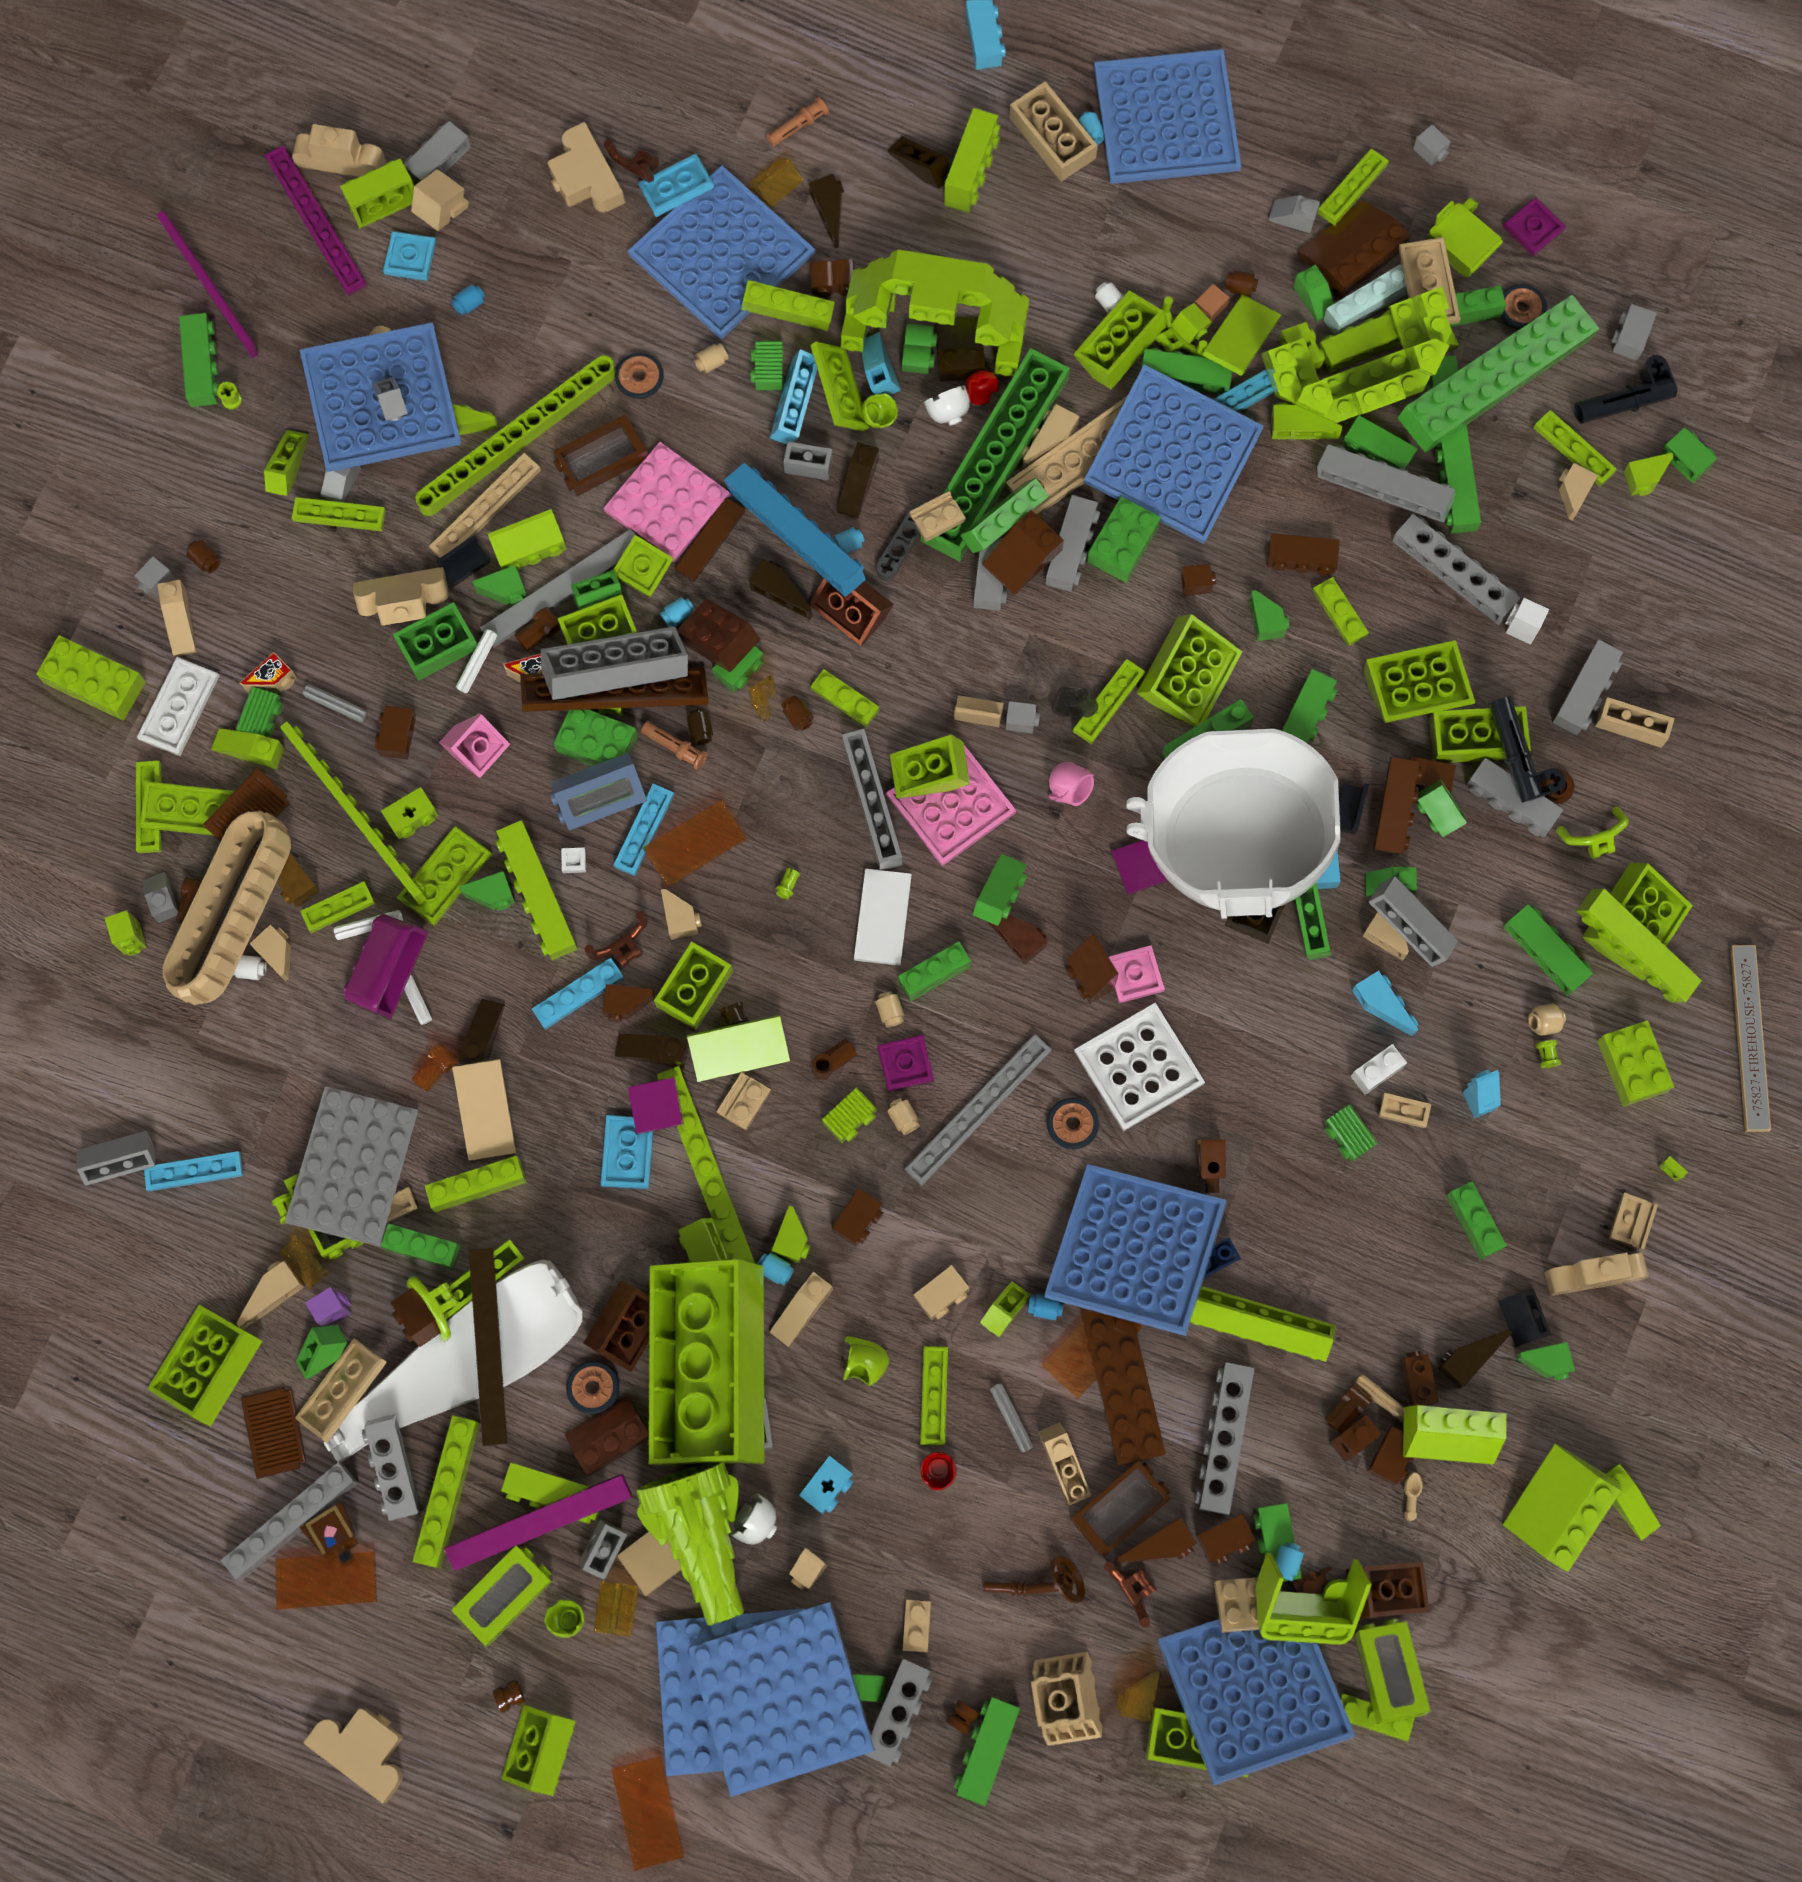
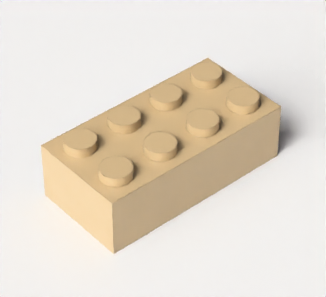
(1053, 131)

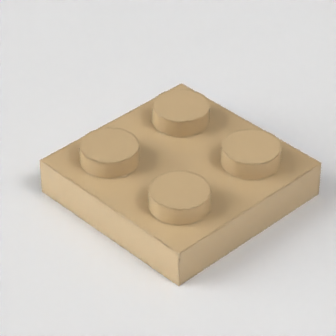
(1237, 1604)

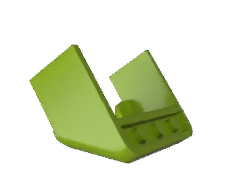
(1307, 1616)

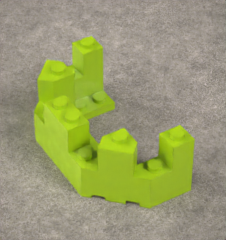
(935, 291)
(1423, 336)

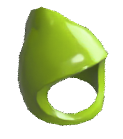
(865, 1360)

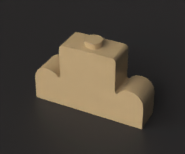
(336, 152)
(584, 172)
(401, 596)
(1596, 1273)
(360, 1751)

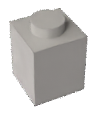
(1432, 145)
(152, 574)
(1022, 717)

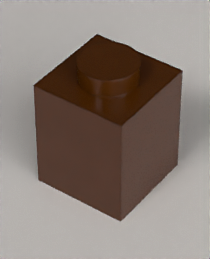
(1197, 579)

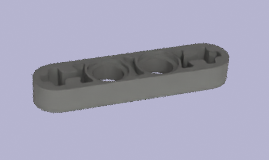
(898, 540)

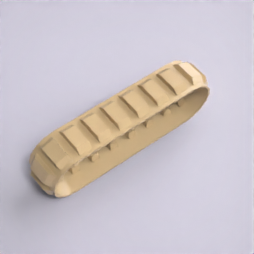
(211, 900)

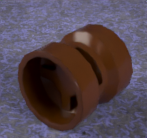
(511, 1695)
(965, 1712)

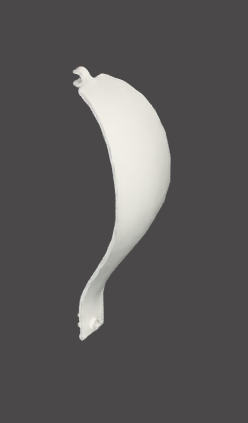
(534, 1323)

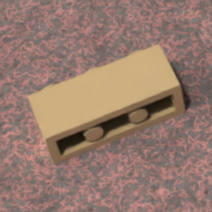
(1634, 722)

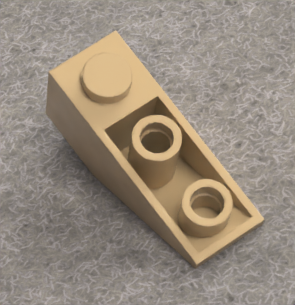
(1057, 427)
(1064, 1463)

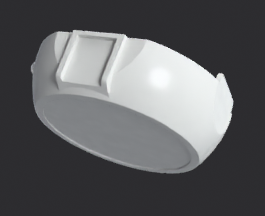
(1241, 819)

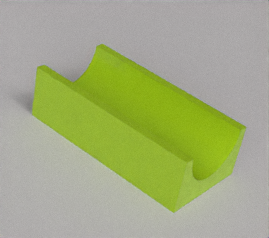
(706, 1363)

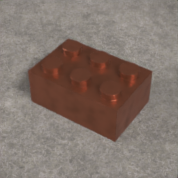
(718, 635)

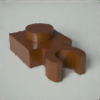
(1311, 1583)

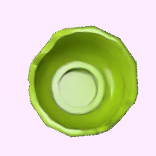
(879, 410)
(564, 1618)

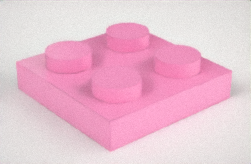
(1137, 974)

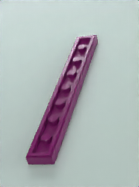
(315, 220)
(207, 284)
(538, 1522)

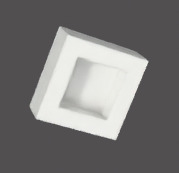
(573, 860)

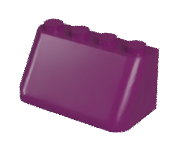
(385, 965)

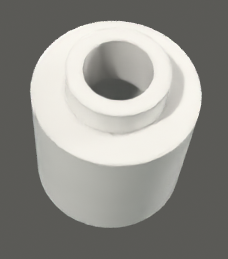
(1108, 296)
(250, 968)

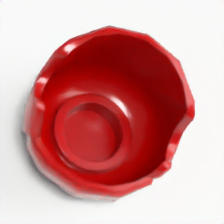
(981, 386)
(938, 1470)

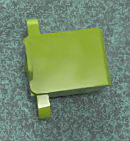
(1465, 237)

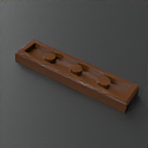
(710, 539)

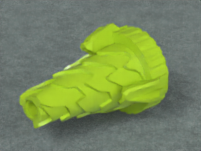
(694, 1516)

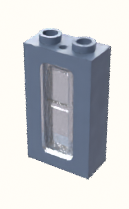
(597, 792)

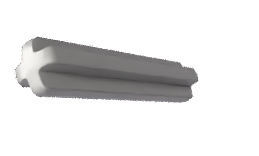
(334, 703)
(1011, 1418)

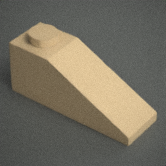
(177, 617)
(272, 1290)
(801, 1309)
(807, 1570)

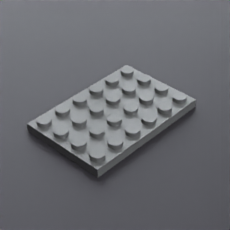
(352, 1166)

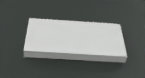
(178, 706)
(882, 917)

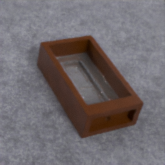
(600, 455)
(1121, 1508)

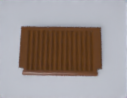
(253, 795)
(273, 1432)

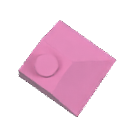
(475, 744)

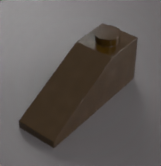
(922, 161)
(828, 201)
(858, 479)
(776, 586)
(482, 1032)
(653, 1049)
(1468, 1359)

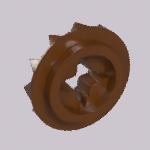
(1563, 794)

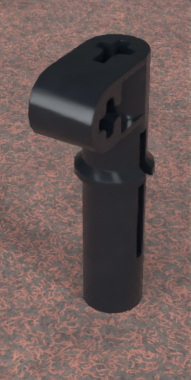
(1631, 397)
(1519, 756)

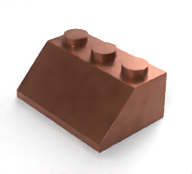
(856, 614)
(622, 1327)
(607, 1436)

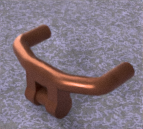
(640, 165)
(616, 947)
(1133, 1597)

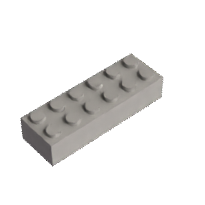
(614, 663)

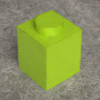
(1191, 324)

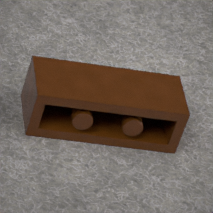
(1303, 553)

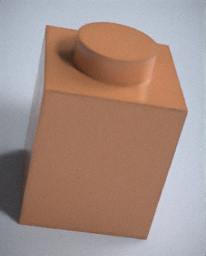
(1213, 302)

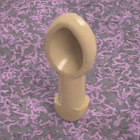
(1412, 1489)

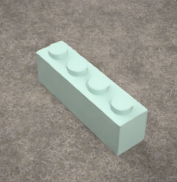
(1366, 301)

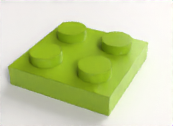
(642, 566)

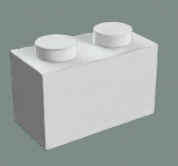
(1526, 620)
(1378, 1069)

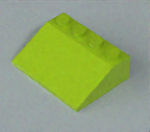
(1189, 671)
(1418, 681)
(1651, 902)
(204, 1365)
(1562, 1506)

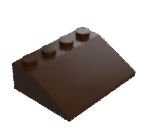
(1355, 247)

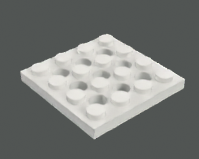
(1114, 1094)

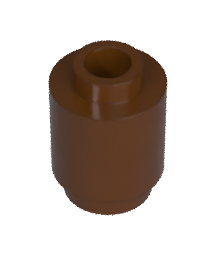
(1241, 282)
(203, 556)
(797, 713)

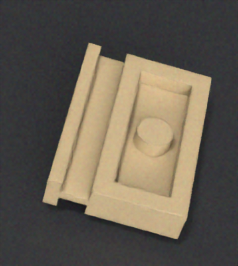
(937, 516)
(743, 1101)
(1633, 1221)

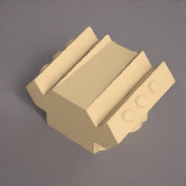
(1066, 1699)

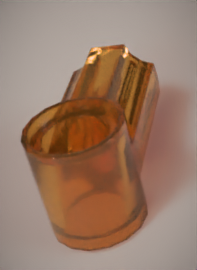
(438, 1062)

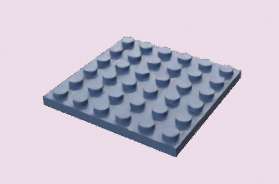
(1167, 116)
(715, 246)
(347, 408)
(1174, 453)
(1136, 1249)
(1253, 1698)
(781, 1699)
(686, 1726)

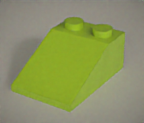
(930, 768)

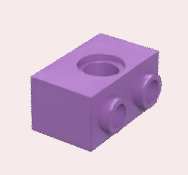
(329, 1307)

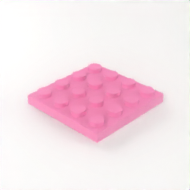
(666, 501)
(956, 818)

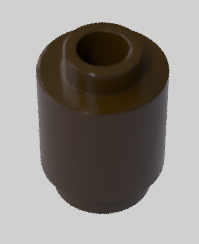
(700, 727)

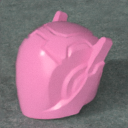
(1070, 783)

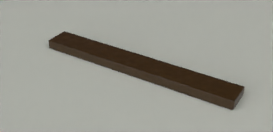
(487, 1346)

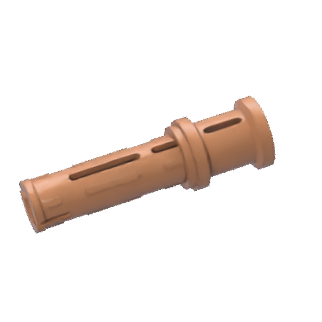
(805, 117)
(683, 750)

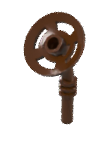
(1061, 1583)

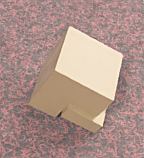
(438, 199)

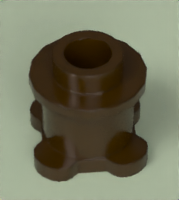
(734, 1014)

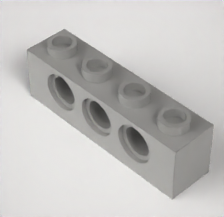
(388, 1429)
(906, 1673)

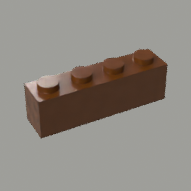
(1396, 805)

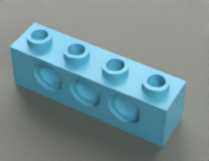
(794, 398)

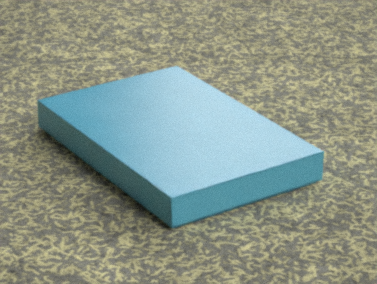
(676, 185)
(625, 1154)

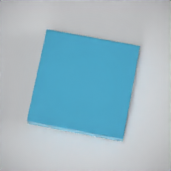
(409, 256)

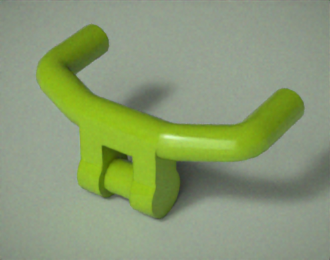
(1164, 337)
(1593, 841)
(434, 1307)

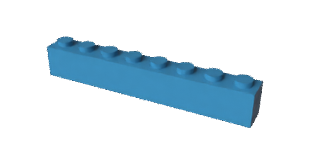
(795, 529)

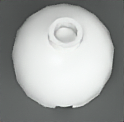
(949, 406)
(755, 1521)

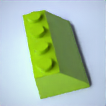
(1120, 339)
(1453, 1434)

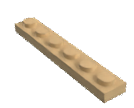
(487, 505)

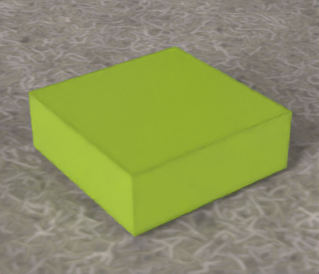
(1673, 1169)

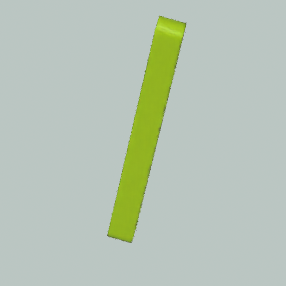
(513, 445)

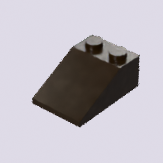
(957, 349)
(1256, 926)

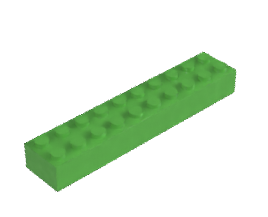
(1498, 373)
(1001, 445)

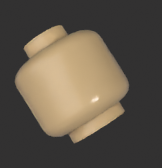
(1546, 1019)

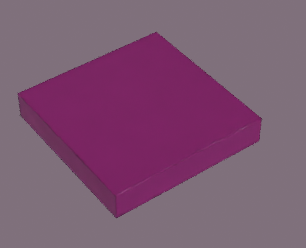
(1534, 226)
(1137, 867)
(905, 1063)
(655, 1106)

